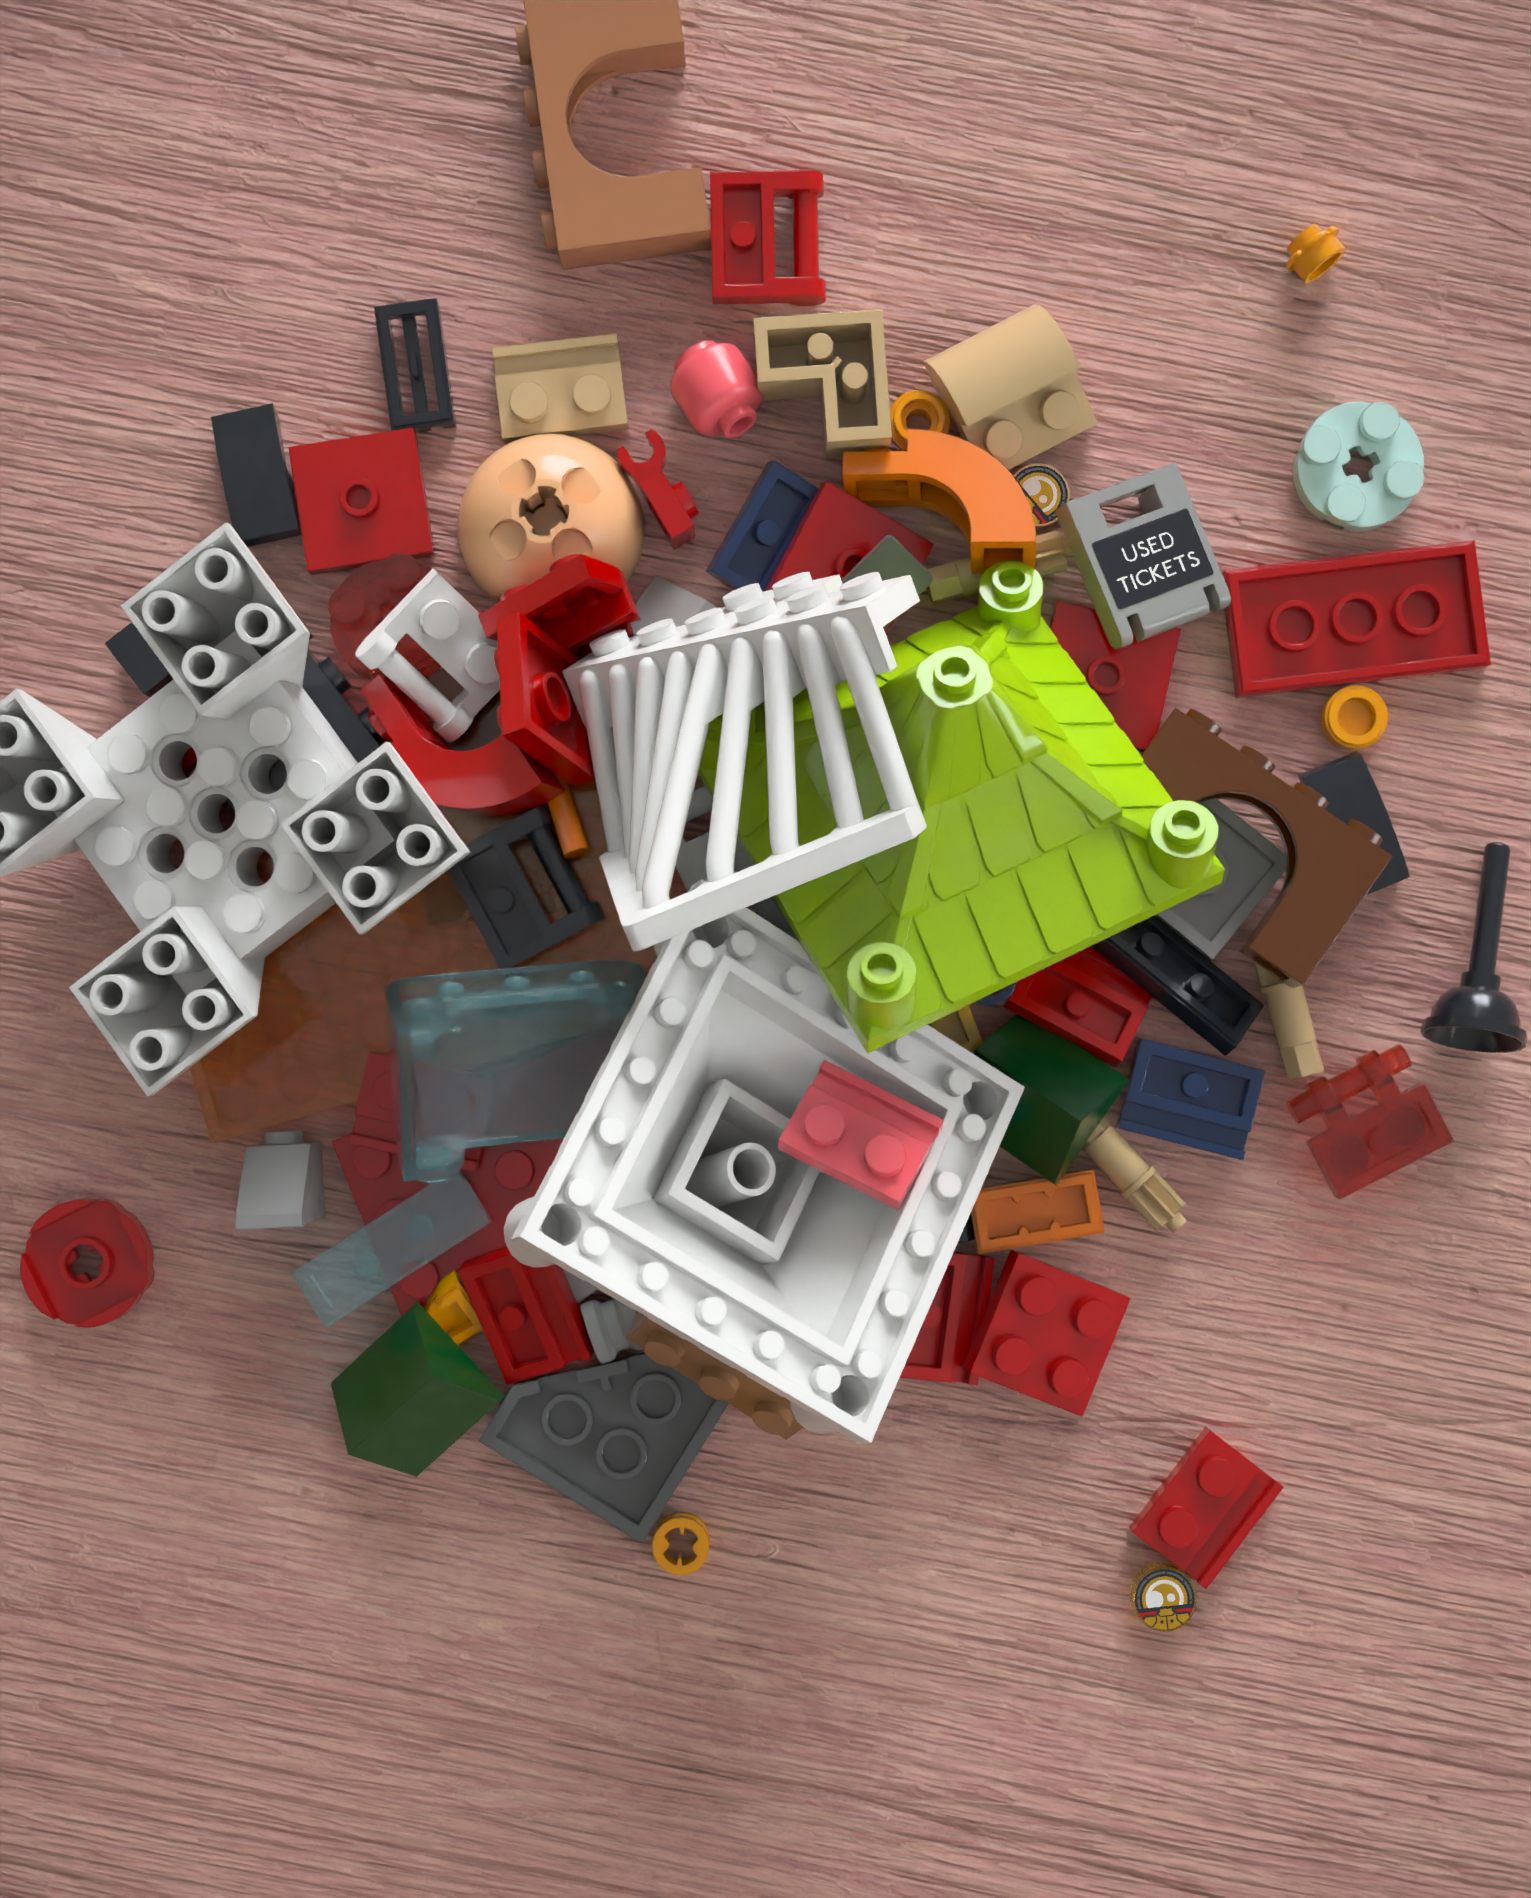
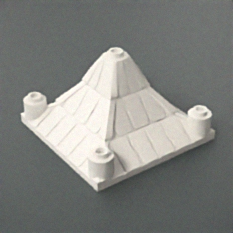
(713, 1232)

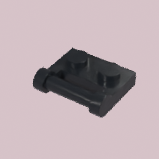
(504, 899)

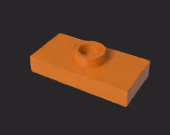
(1036, 1212)

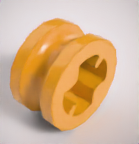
(700, 1545)

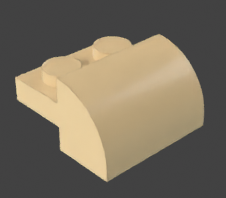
(1013, 387)

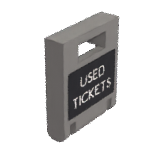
(1146, 567)

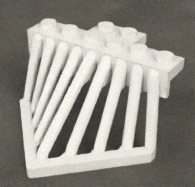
(728, 660)

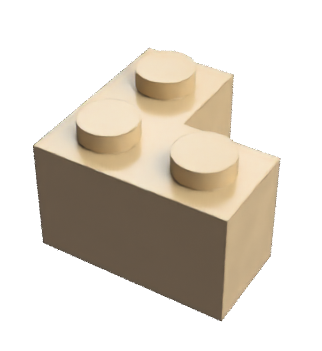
(833, 359)

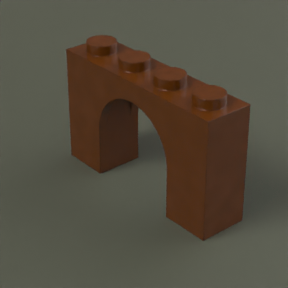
(1327, 860)

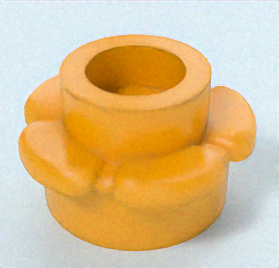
(1314, 252)

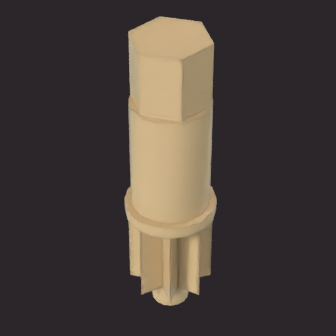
(957, 581)
(1291, 1025)
(1135, 1178)

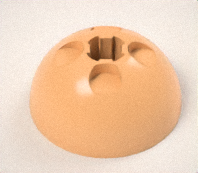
(512, 547)

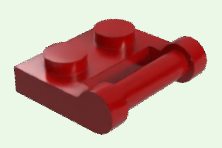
(746, 237)

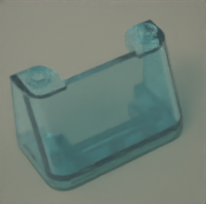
(498, 1055)

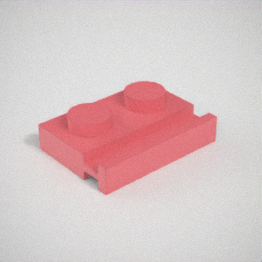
(860, 1134)

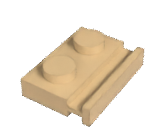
(560, 387)

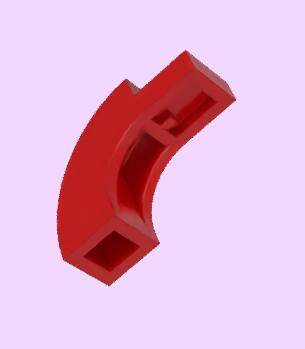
(478, 781)

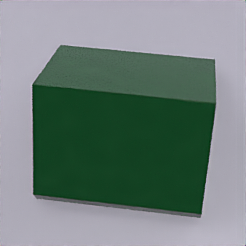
(1062, 1095)
(410, 1395)

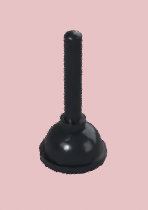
(1476, 1012)

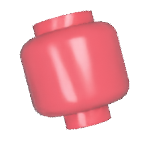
(716, 389)

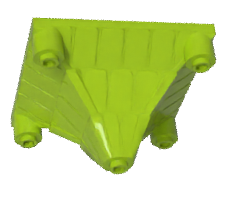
(1031, 809)

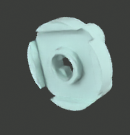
(1374, 432)

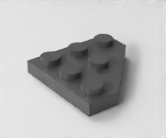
(607, 1435)

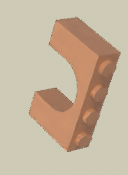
(593, 212)

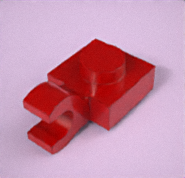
(669, 504)

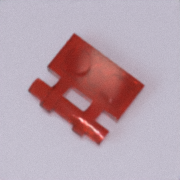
(1378, 1139)

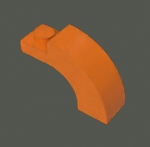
(955, 482)

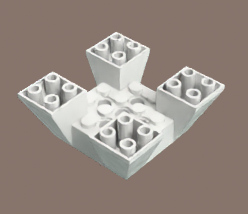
(238, 699)

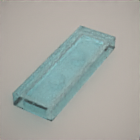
(391, 1247)

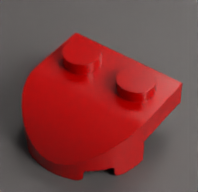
(570, 604)

